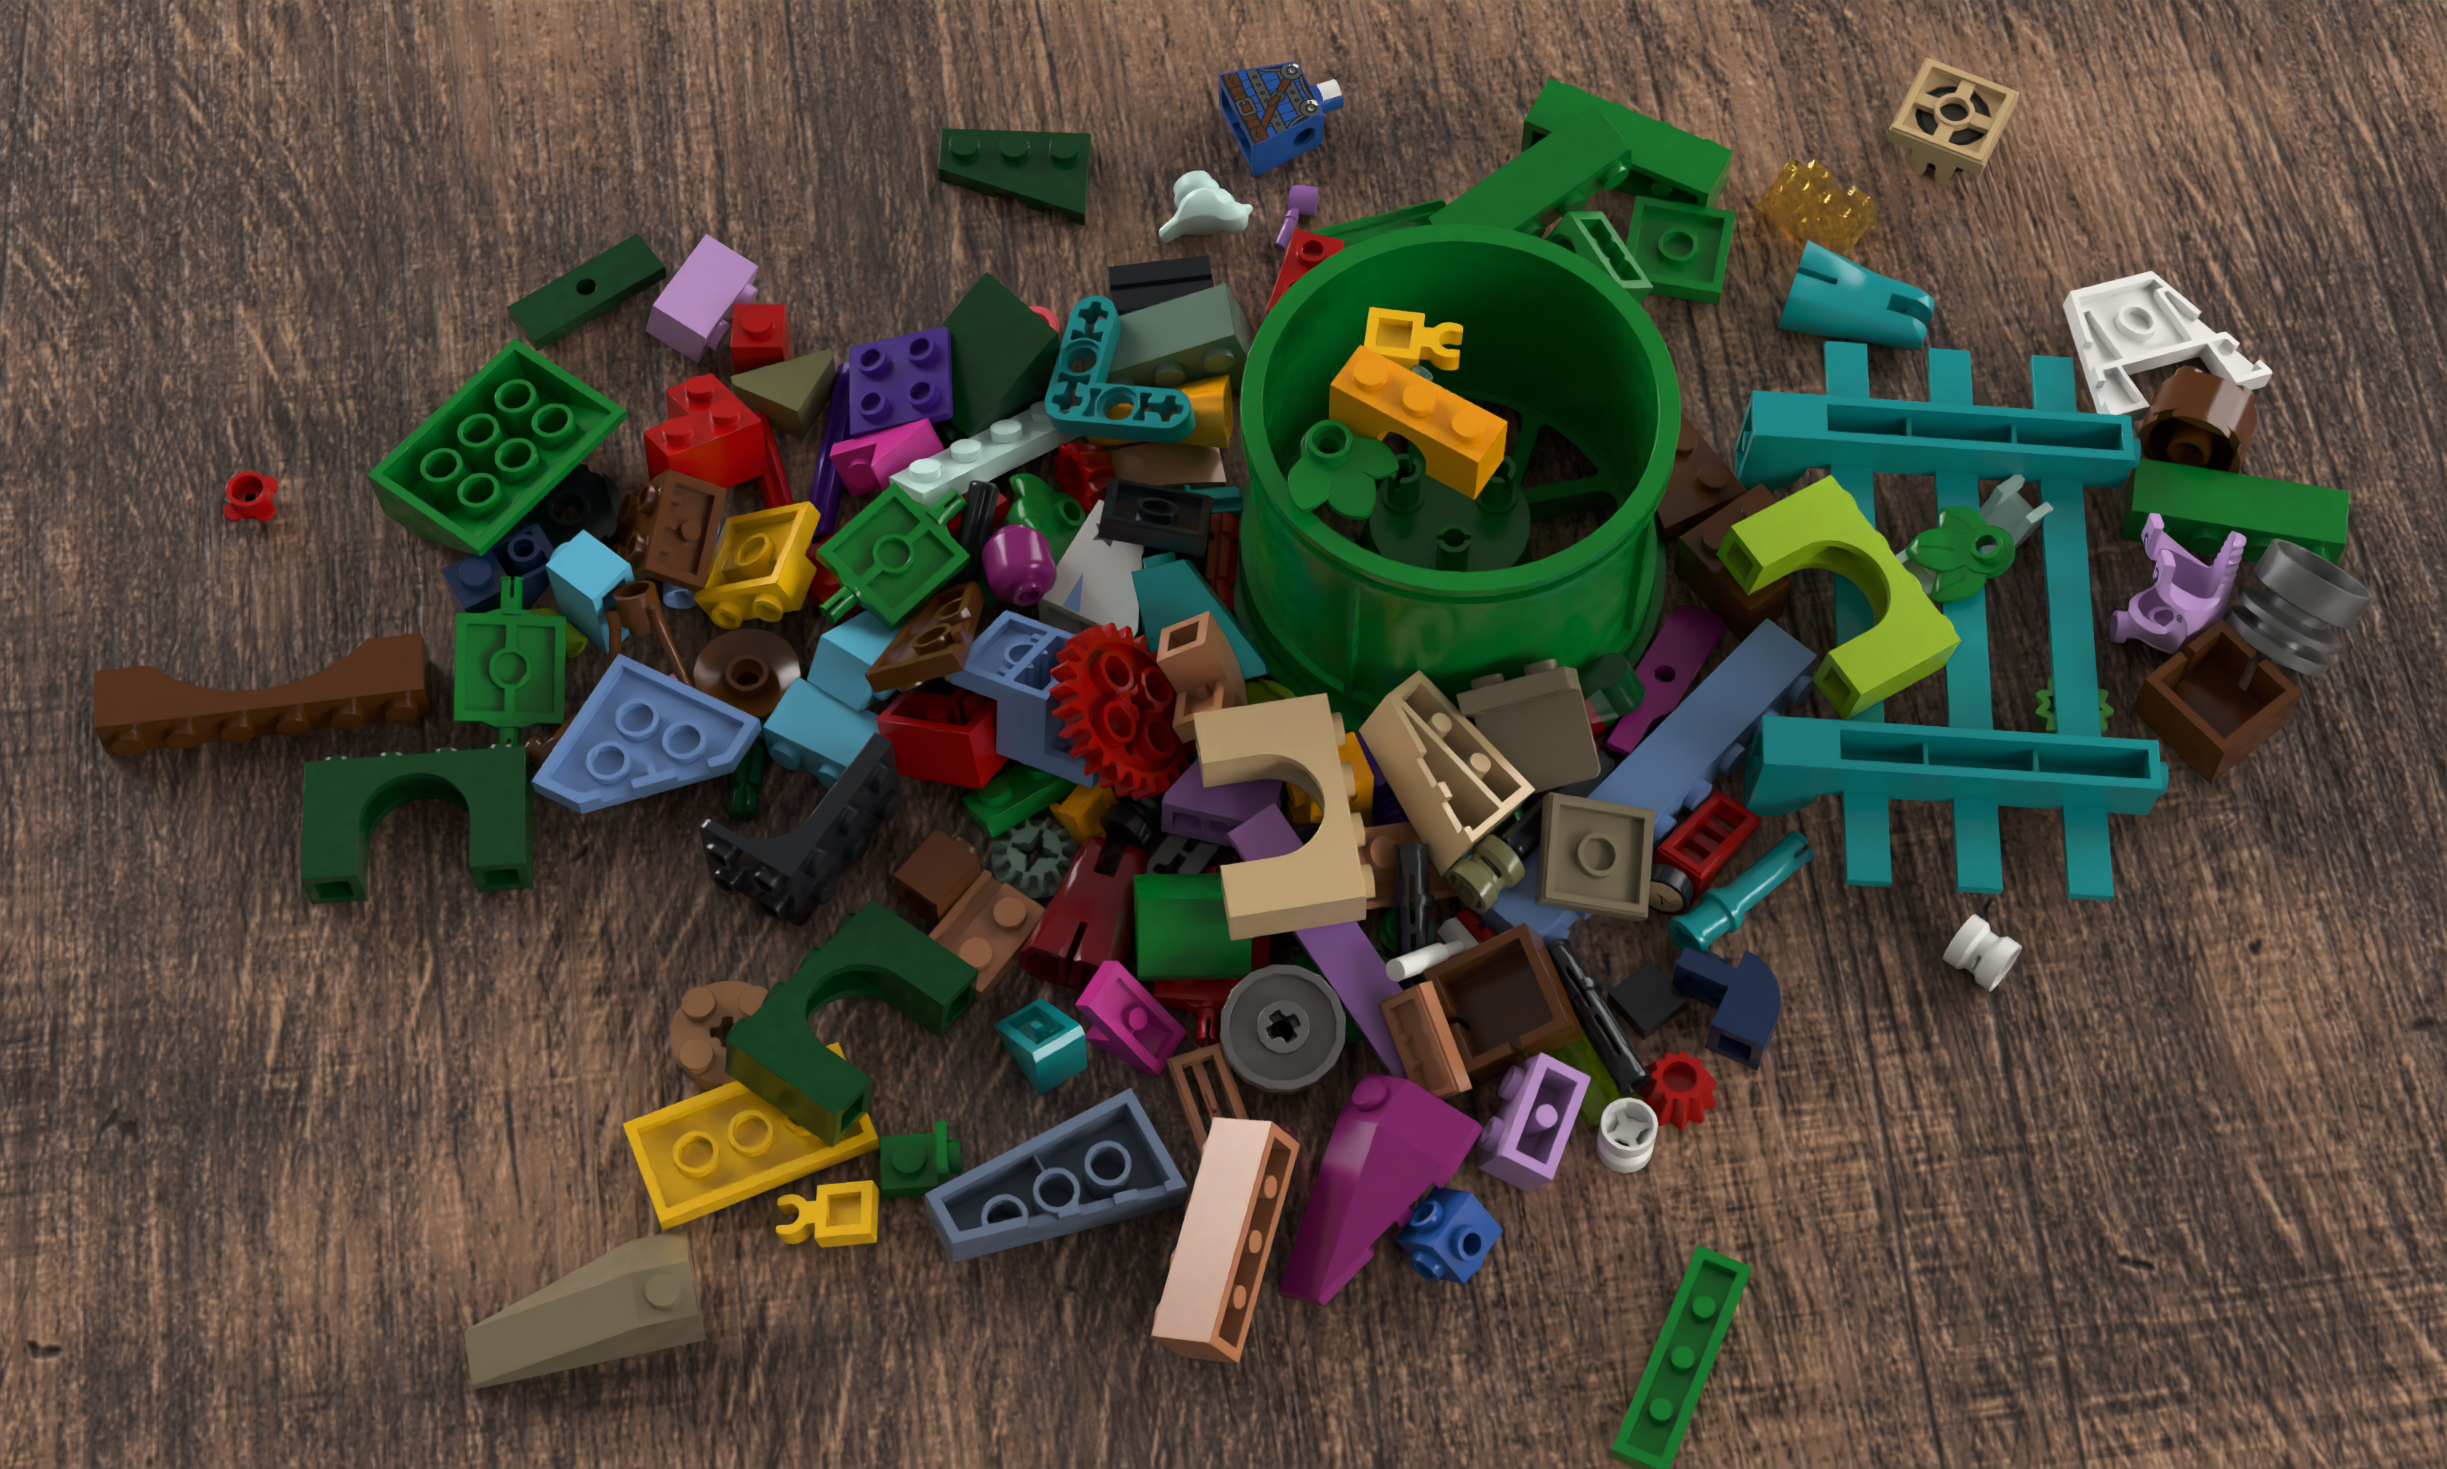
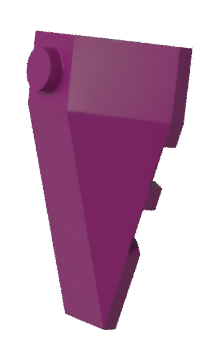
(1377, 1163)

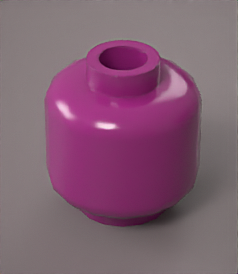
(1018, 565)

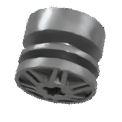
(2293, 616)

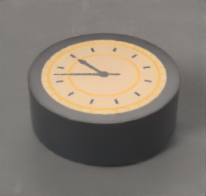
(1669, 890)

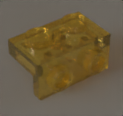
(1817, 209)

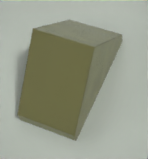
(789, 391)

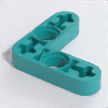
(1098, 397)

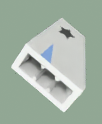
(1094, 583)

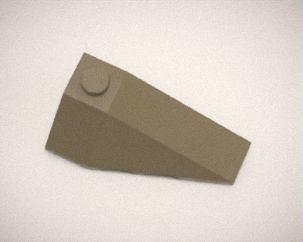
(607, 1310)

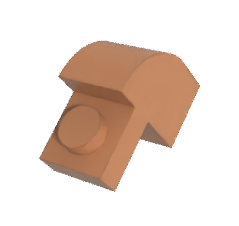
(1200, 669)

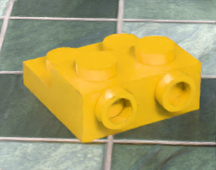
(760, 566)

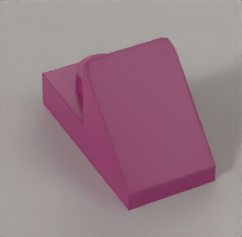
(871, 459)
(1128, 1020)

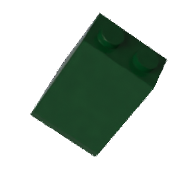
(998, 359)

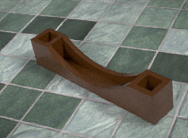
(372, 684)

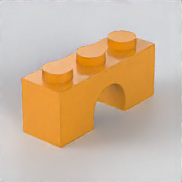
(1455, 436)

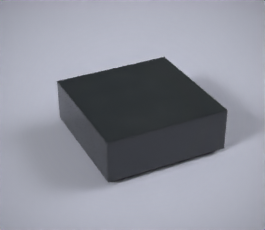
(1647, 1000)

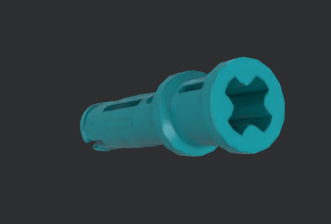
(1724, 908)

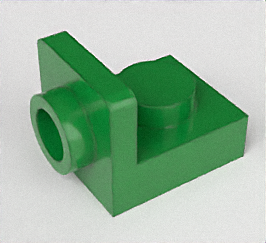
(918, 1162)

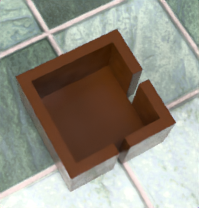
(2208, 712)
(1507, 999)

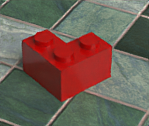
(707, 435)
(944, 736)

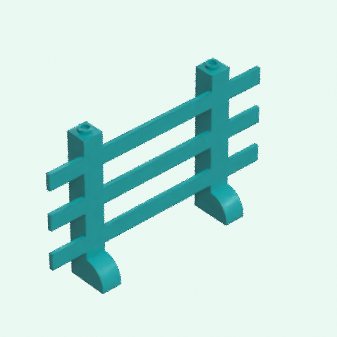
(1966, 760)

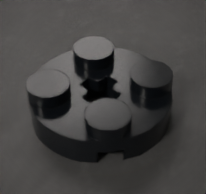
(588, 493)

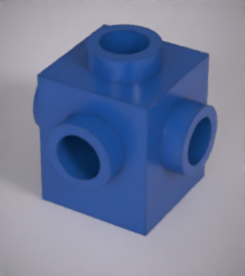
(1449, 1235)

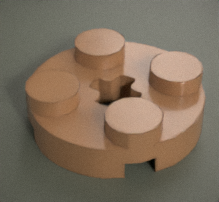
(700, 1017)

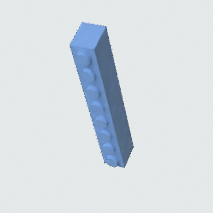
(1682, 757)

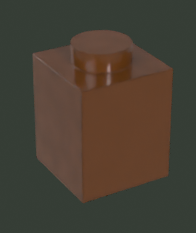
(937, 875)

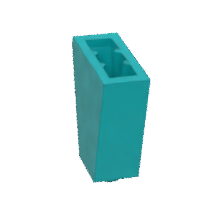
(1177, 591)

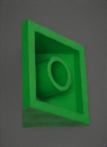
(1185, 930)

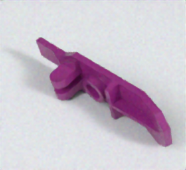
(1677, 655)

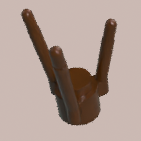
(640, 612)

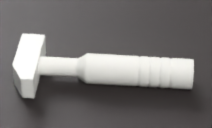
(1415, 962)

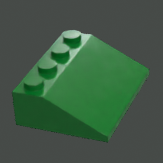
(493, 450)

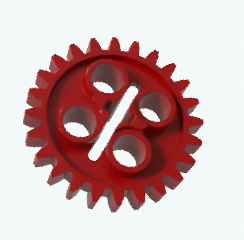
(1119, 712)

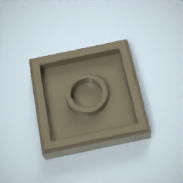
(1595, 857)

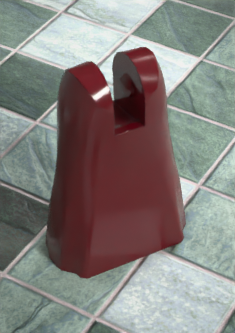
(1086, 918)

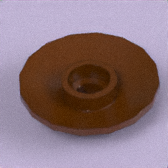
(744, 657)

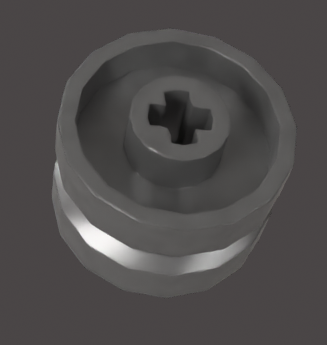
(1290, 996)

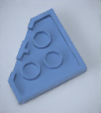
(641, 739)

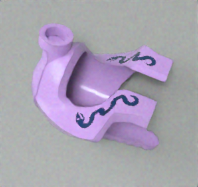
(2185, 593)

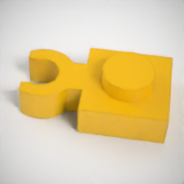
(1405, 340)
(838, 1217)

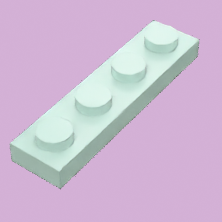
(982, 456)

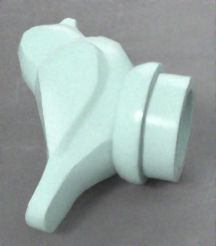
(1204, 209)

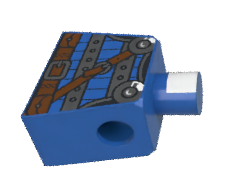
(1275, 112)

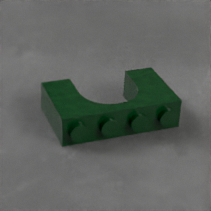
(351, 796)
(867, 957)

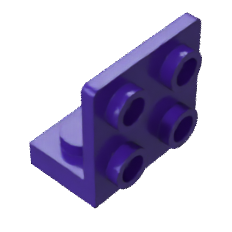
(900, 381)

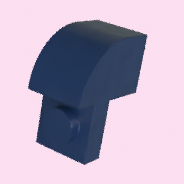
(1745, 1000)

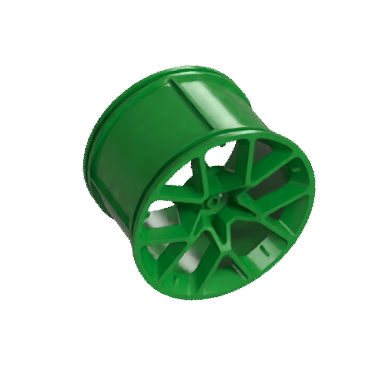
(1433, 572)

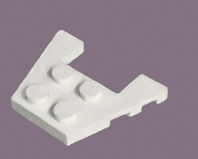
(2144, 326)

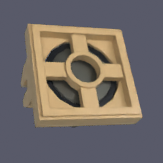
(1951, 120)

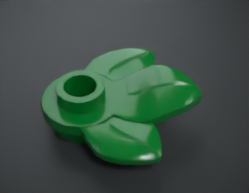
(1342, 477)
(1043, 509)
(1955, 554)

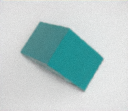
(1044, 1044)

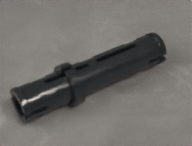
(1411, 860)
(1625, 1068)

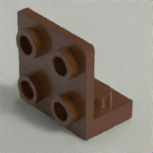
(671, 529)

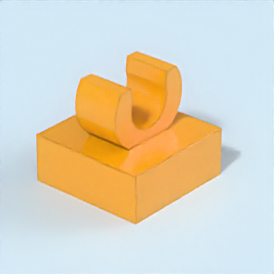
(1083, 810)

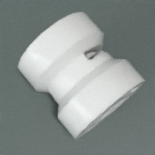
(1982, 952)
(1632, 1124)

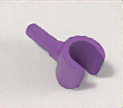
(1301, 201)

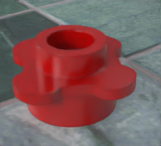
(249, 485)

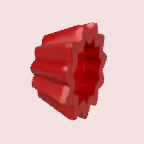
(1084, 472)
(1679, 1089)

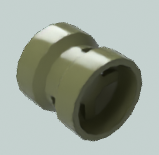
(1485, 874)

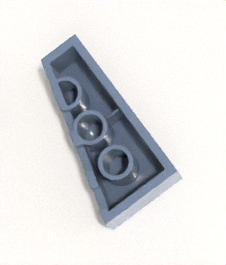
(1062, 1182)

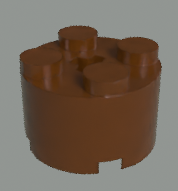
(2199, 421)

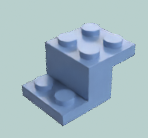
(1013, 667)

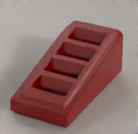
(1700, 871)

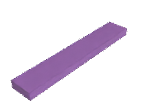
(1337, 950)

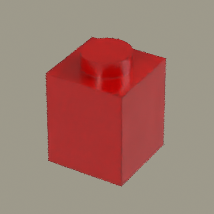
(759, 336)

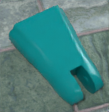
(1854, 303)

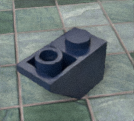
(476, 582)

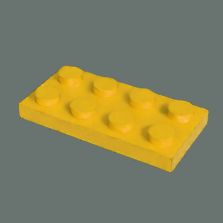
(728, 1150)

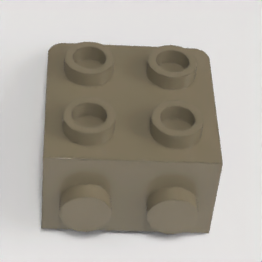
(1536, 723)

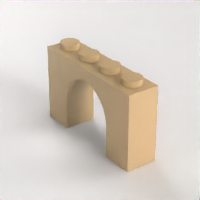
(1294, 744)

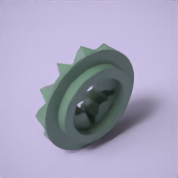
(1047, 874)

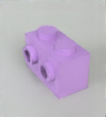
(701, 298)
(1533, 1121)

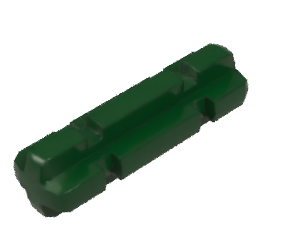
(747, 781)

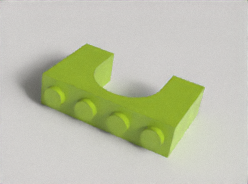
(1829, 532)

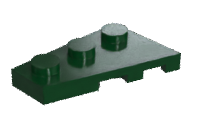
(1030, 166)

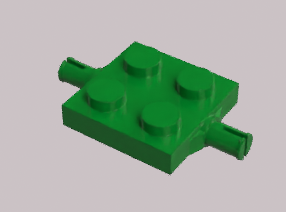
(893, 556)
(509, 667)

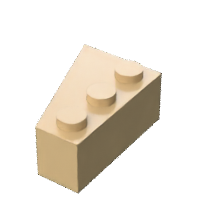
(1442, 770)

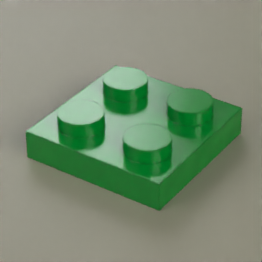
(1681, 247)

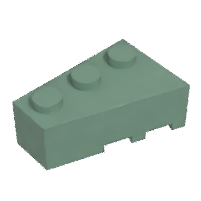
(1182, 342)

